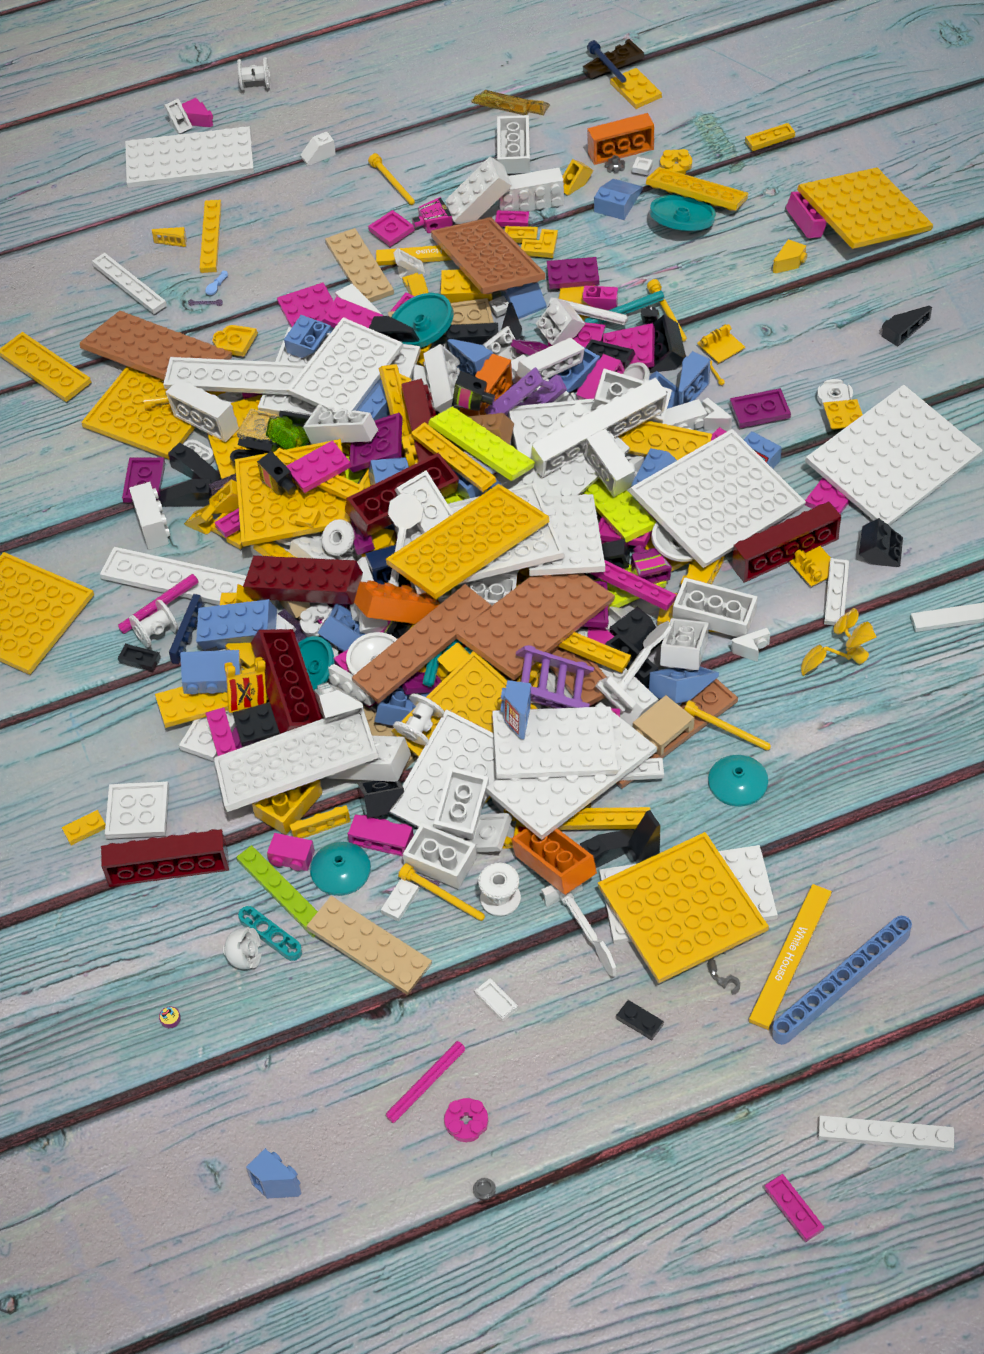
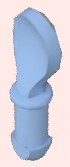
(212, 288)

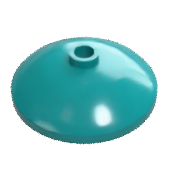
(317, 658)
(738, 788)
(340, 877)

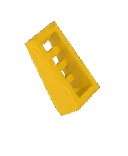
(175, 236)

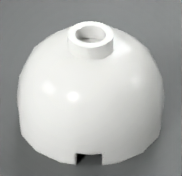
(242, 948)

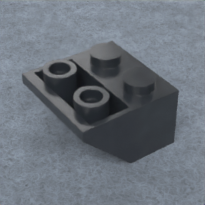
(880, 544)

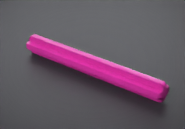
(166, 597)
(425, 1081)

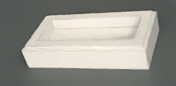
(496, 999)

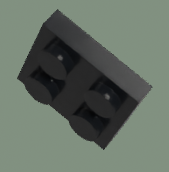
(259, 445)
(255, 724)

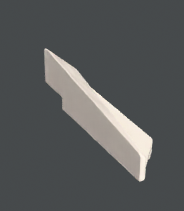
(366, 625)

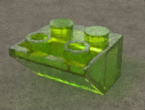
(285, 433)

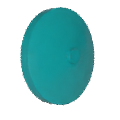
(682, 213)
(428, 315)

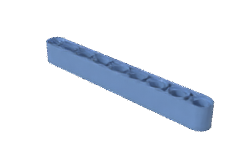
(838, 987)

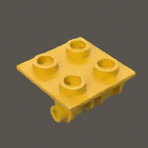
(721, 344)
(842, 413)
(812, 565)

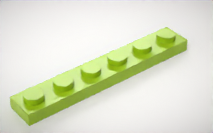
(277, 886)

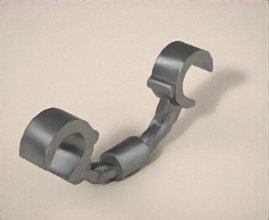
(723, 981)

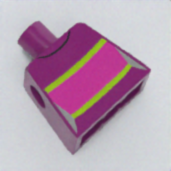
(650, 565)

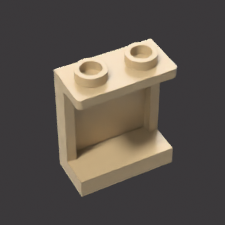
(663, 723)

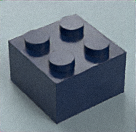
(379, 569)

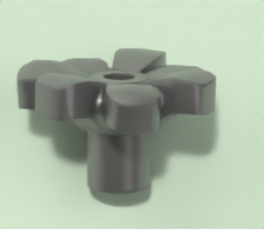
(615, 164)

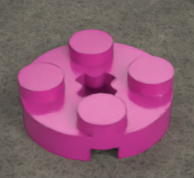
(474, 1128)

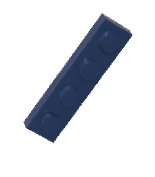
(184, 633)

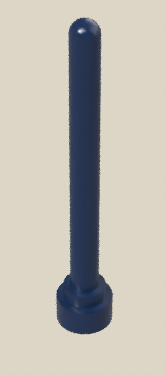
(595, 49)

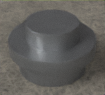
(484, 1189)

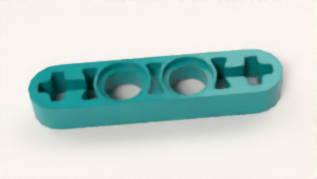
(271, 931)

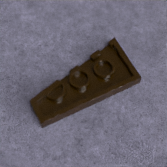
(619, 57)

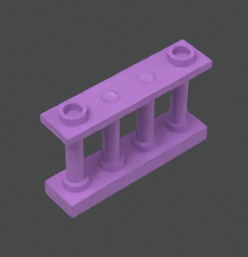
(524, 388)
(541, 694)

